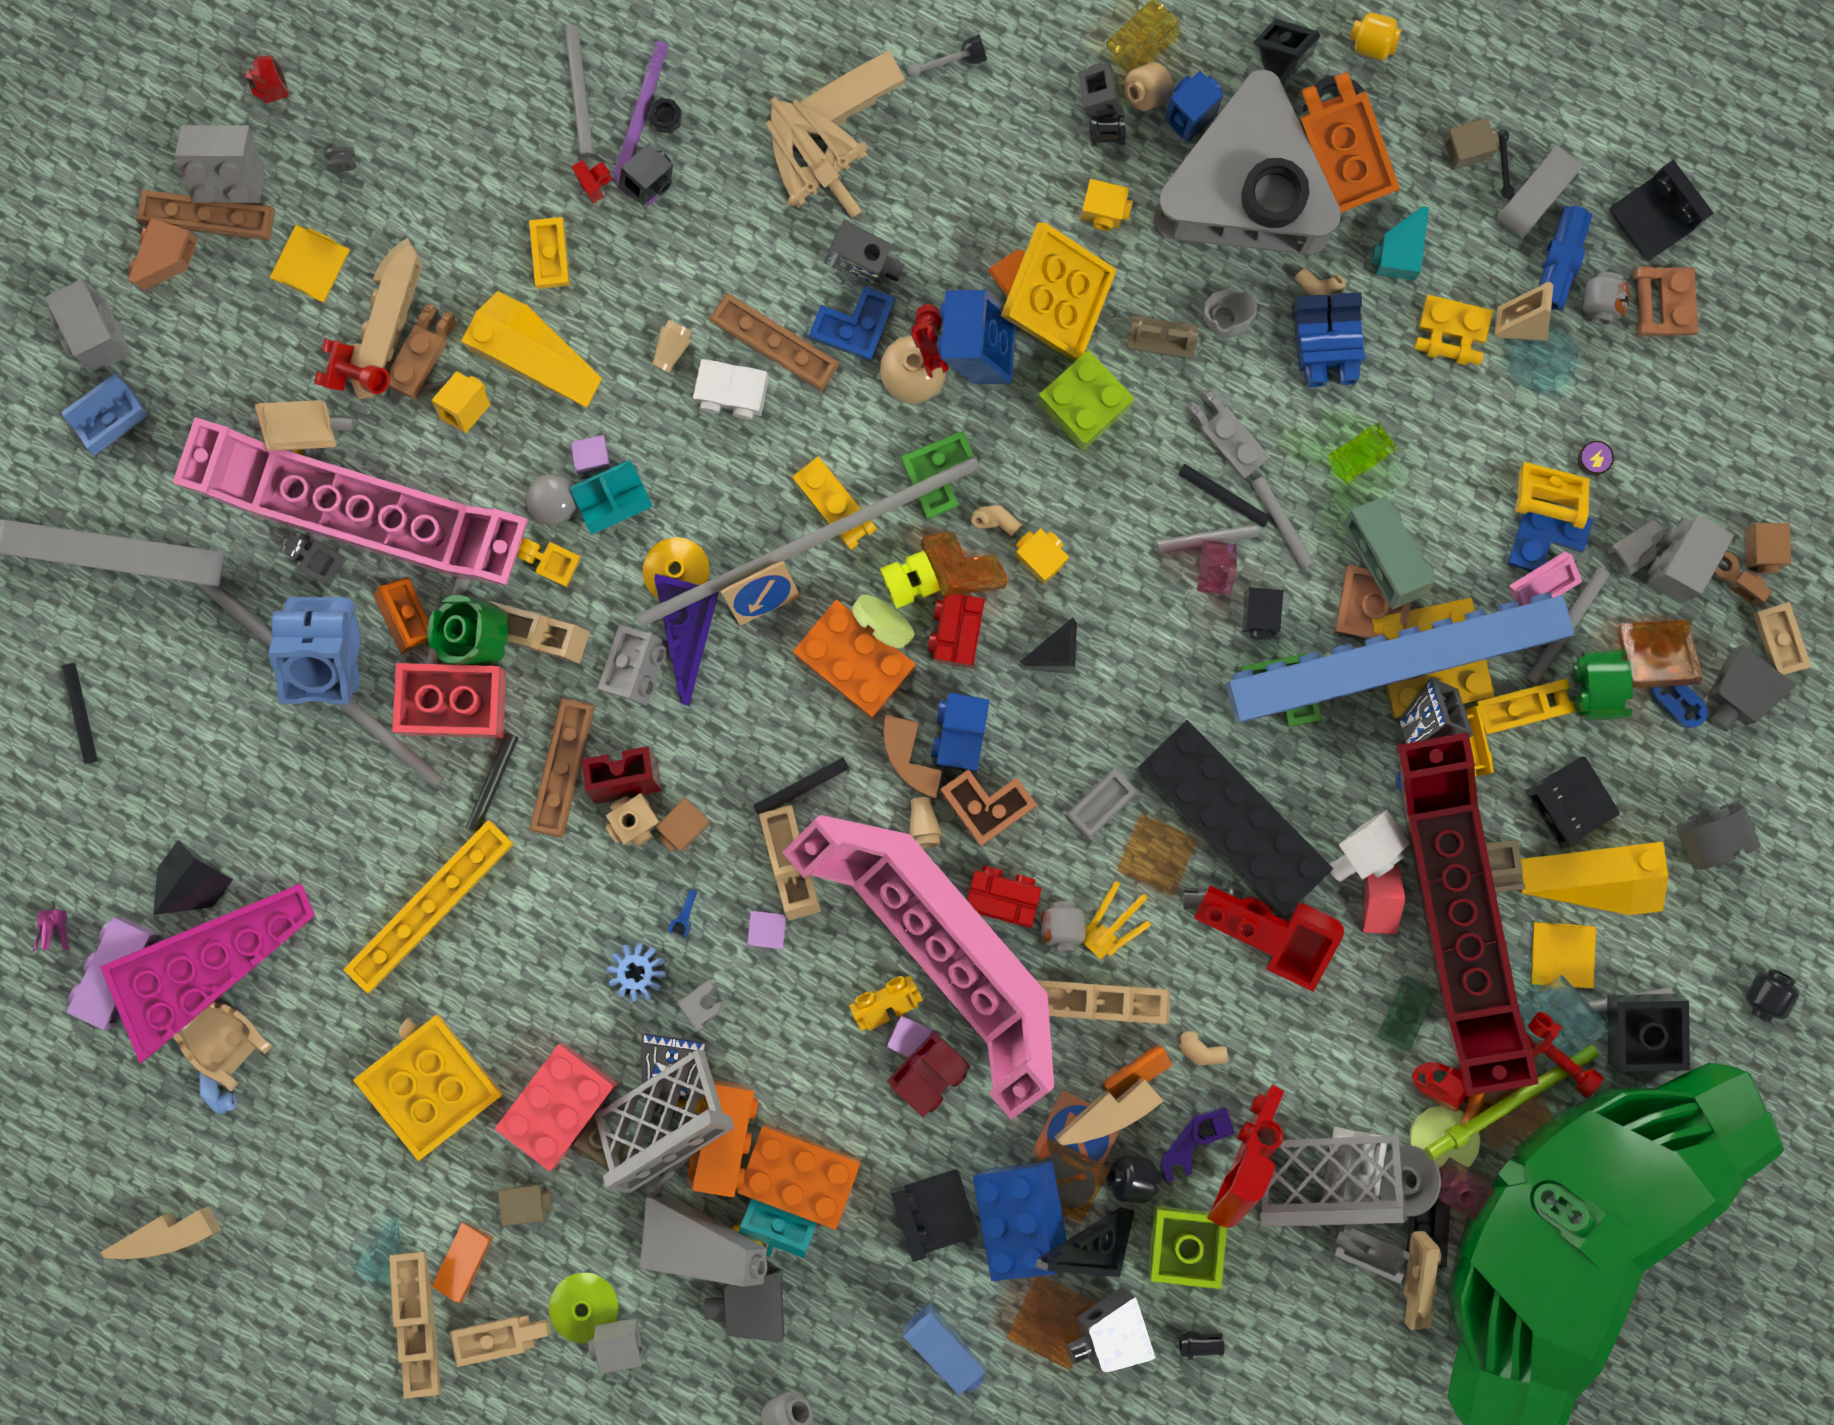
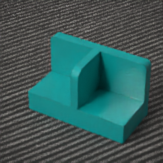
(611, 497)
(777, 1228)

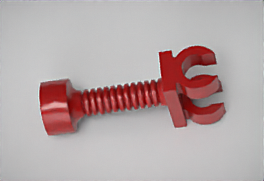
(926, 339)
(371, 378)
(1545, 1028)

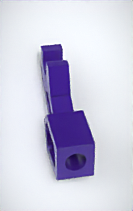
(1187, 1140)

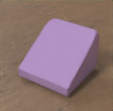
(590, 455)
(766, 930)
(908, 1036)

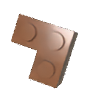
(986, 815)

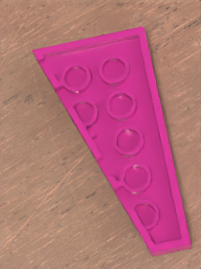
(181, 976)

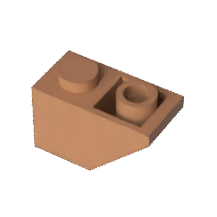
(162, 254)

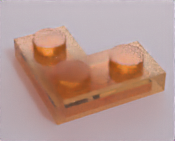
(961, 574)

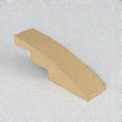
(855, 90)
(1107, 1002)
(415, 1324)

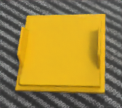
(310, 263)
(1563, 951)

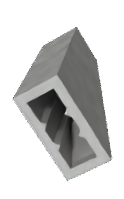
(697, 1246)

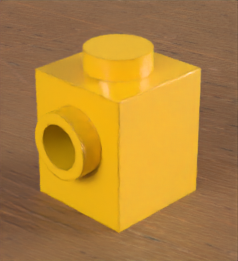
(1106, 205)
(461, 401)
(1041, 554)

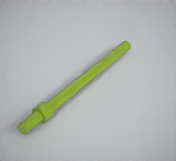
(1459, 1134)

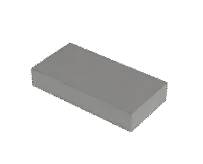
(1102, 803)

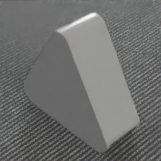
(1205, 191)

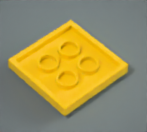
(1058, 291)
(1470, 679)
(427, 1087)

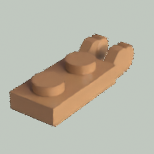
(420, 352)

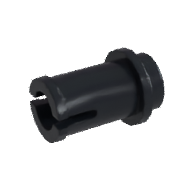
(1201, 1345)

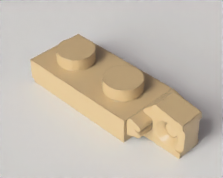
(1421, 1280)
(496, 1339)

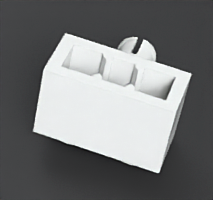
(1371, 849)

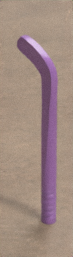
(641, 111)

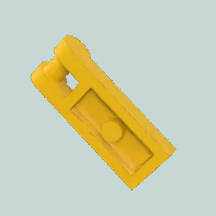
(831, 499)
(1525, 706)

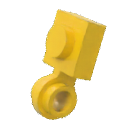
(555, 564)

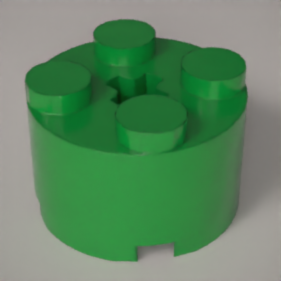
(468, 631)
(1604, 685)

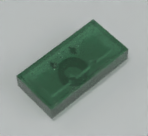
(1406, 1013)

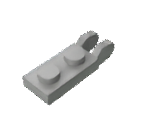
(1229, 436)

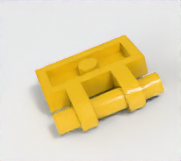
(1454, 320)

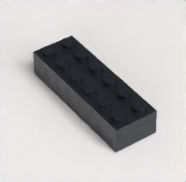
(1234, 819)

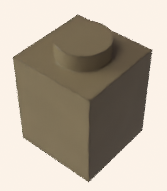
(1471, 143)
(524, 1204)

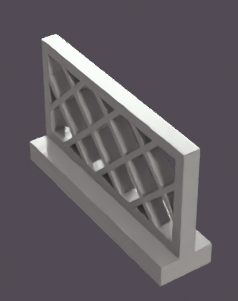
(667, 1149)
(1336, 1212)

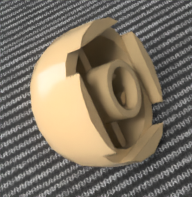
(905, 375)

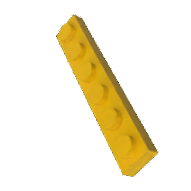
(428, 906)

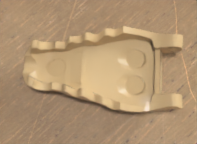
(220, 1043)

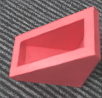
(1383, 902)

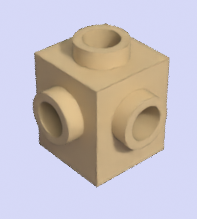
(645, 820)

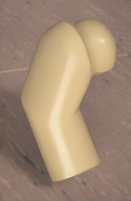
(1320, 287)
(993, 517)
(1199, 1053)

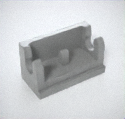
(697, 1006)
(1370, 1251)

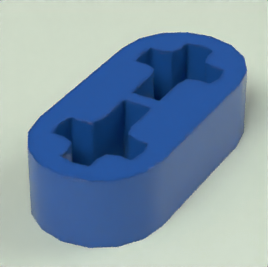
(1675, 710)

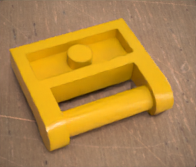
(1555, 487)

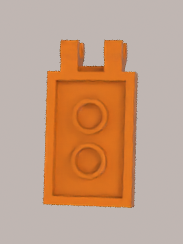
(1348, 145)

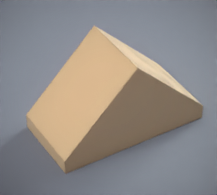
(1526, 315)

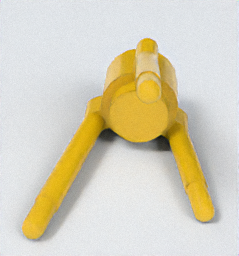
(1101, 939)

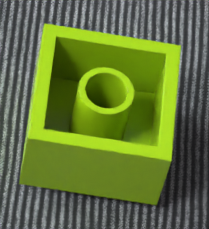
(1085, 400)
(1186, 1248)

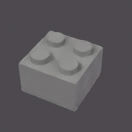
(220, 163)
(87, 326)
(1688, 559)

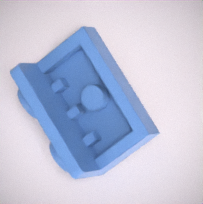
(105, 413)

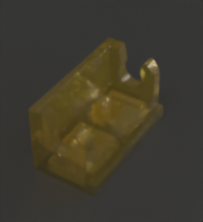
(1144, 36)

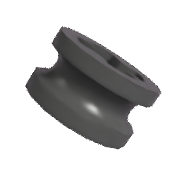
(340, 159)

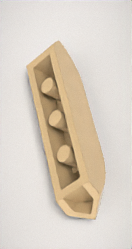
(390, 306)

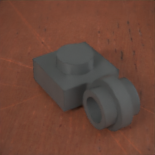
(318, 561)

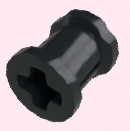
(1107, 130)

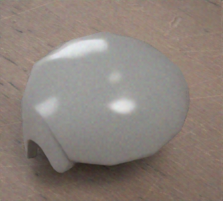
(1239, 304)
(551, 500)

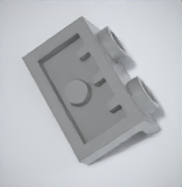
(633, 665)

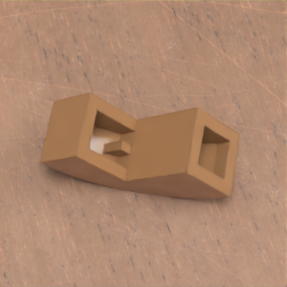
(899, 744)

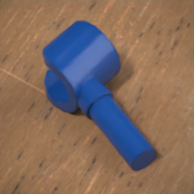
(685, 914)

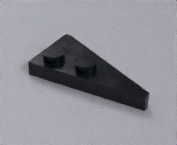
(1094, 1250)

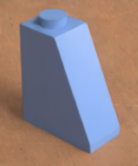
(944, 1350)

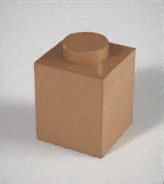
(1768, 547)
(682, 826)

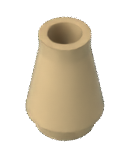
(671, 344)
(923, 823)

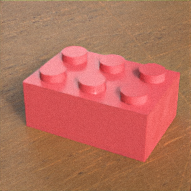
(449, 700)
(556, 1106)

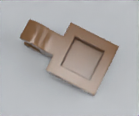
(1747, 585)

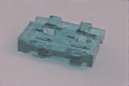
(1570, 1010)

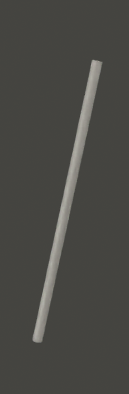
(808, 541)
(351, 709)

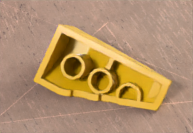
(524, 344)
(1608, 879)

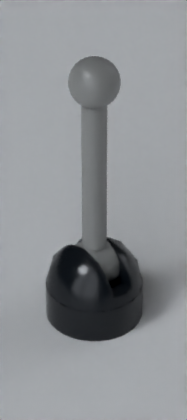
(971, 51)

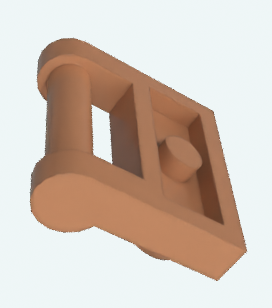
(1676, 297)

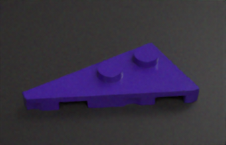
(685, 632)

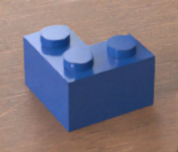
(962, 732)

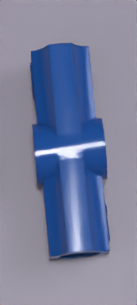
(1565, 253)

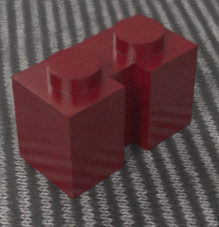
(613, 780)
(928, 1074)

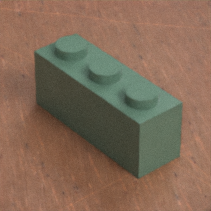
(1389, 552)

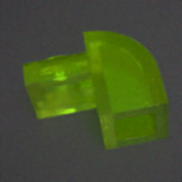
(1362, 453)

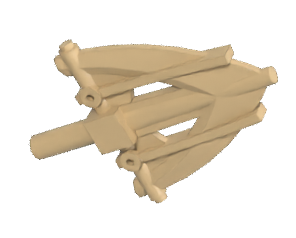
(791, 125)

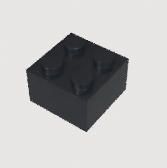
(1648, 1032)

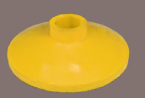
(688, 554)

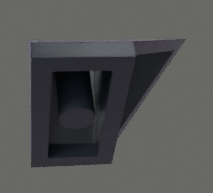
(1286, 47)
(1056, 653)
(187, 882)

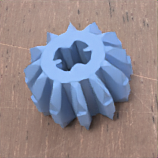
(633, 983)

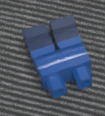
(1329, 337)

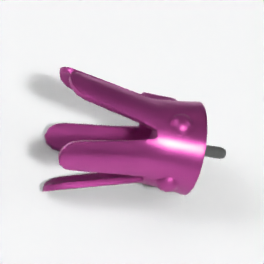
(46, 922)

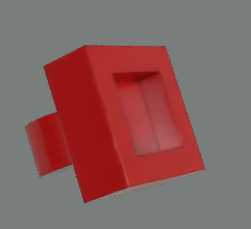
(593, 179)

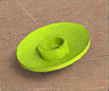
(588, 1290)

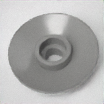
(1428, 1177)

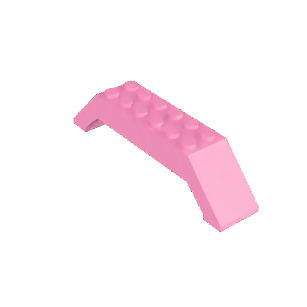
(350, 506)
(947, 942)

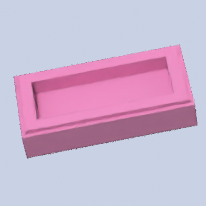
(1554, 577)

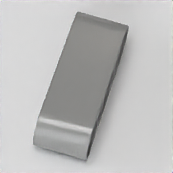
(1539, 192)

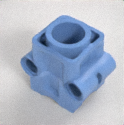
(315, 650)

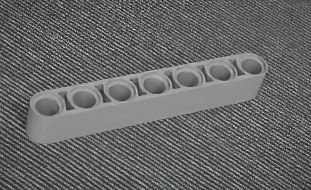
(111, 552)

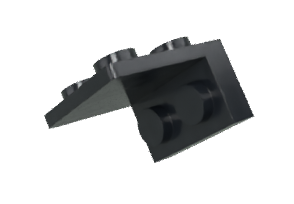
(1661, 211)
(1572, 802)
(934, 1213)

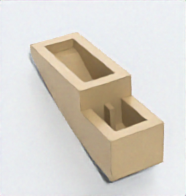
(545, 634)
(796, 893)
(1110, 1115)
(165, 1236)

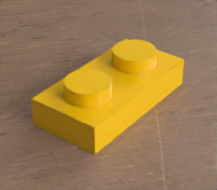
(549, 253)

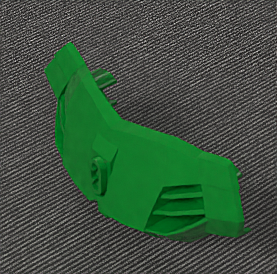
(1549, 1296)

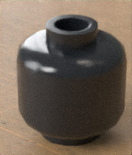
(1772, 995)
(1134, 1179)

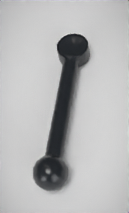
(1507, 190)

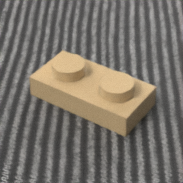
(1782, 639)

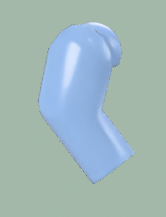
(214, 1097)

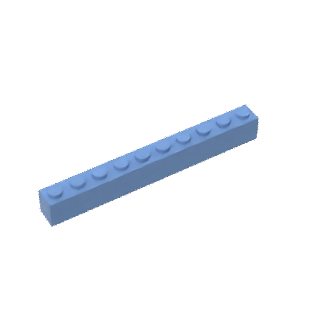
(1400, 658)

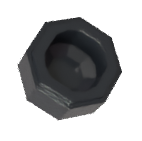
(665, 115)

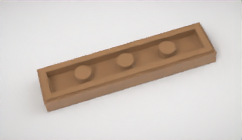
(225, 219)
(774, 342)
(562, 768)

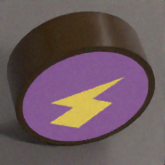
(1595, 458)

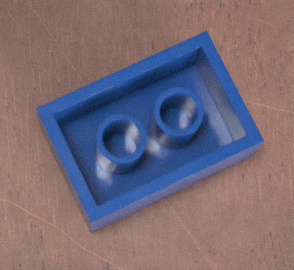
(976, 337)
(1019, 1218)

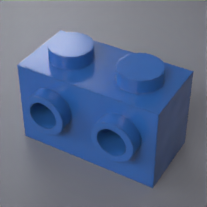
(1193, 105)

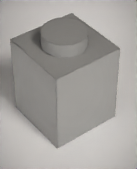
(617, 1346)

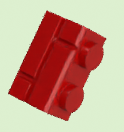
(957, 630)
(1004, 898)

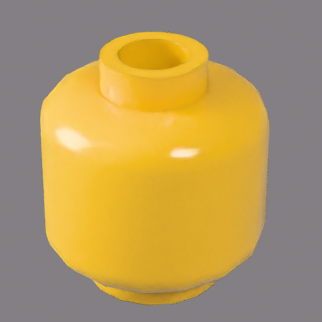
(1376, 36)

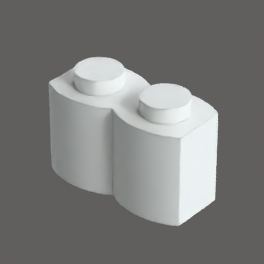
(731, 389)

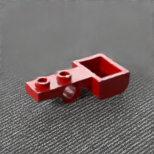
(1297, 947)
(1251, 1169)

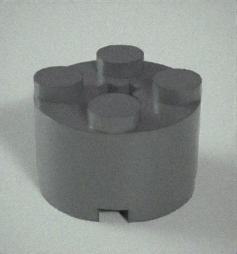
(1717, 836)

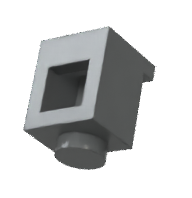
(1100, 91)

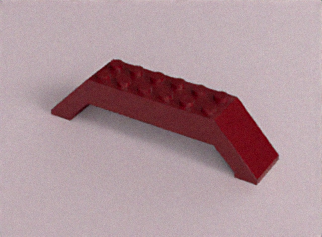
(1463, 915)

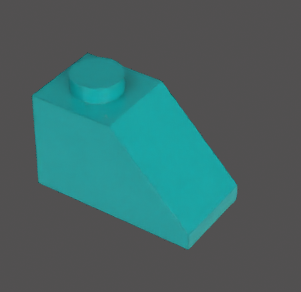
(1402, 248)

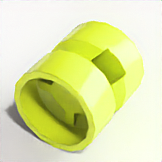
(897, 581)

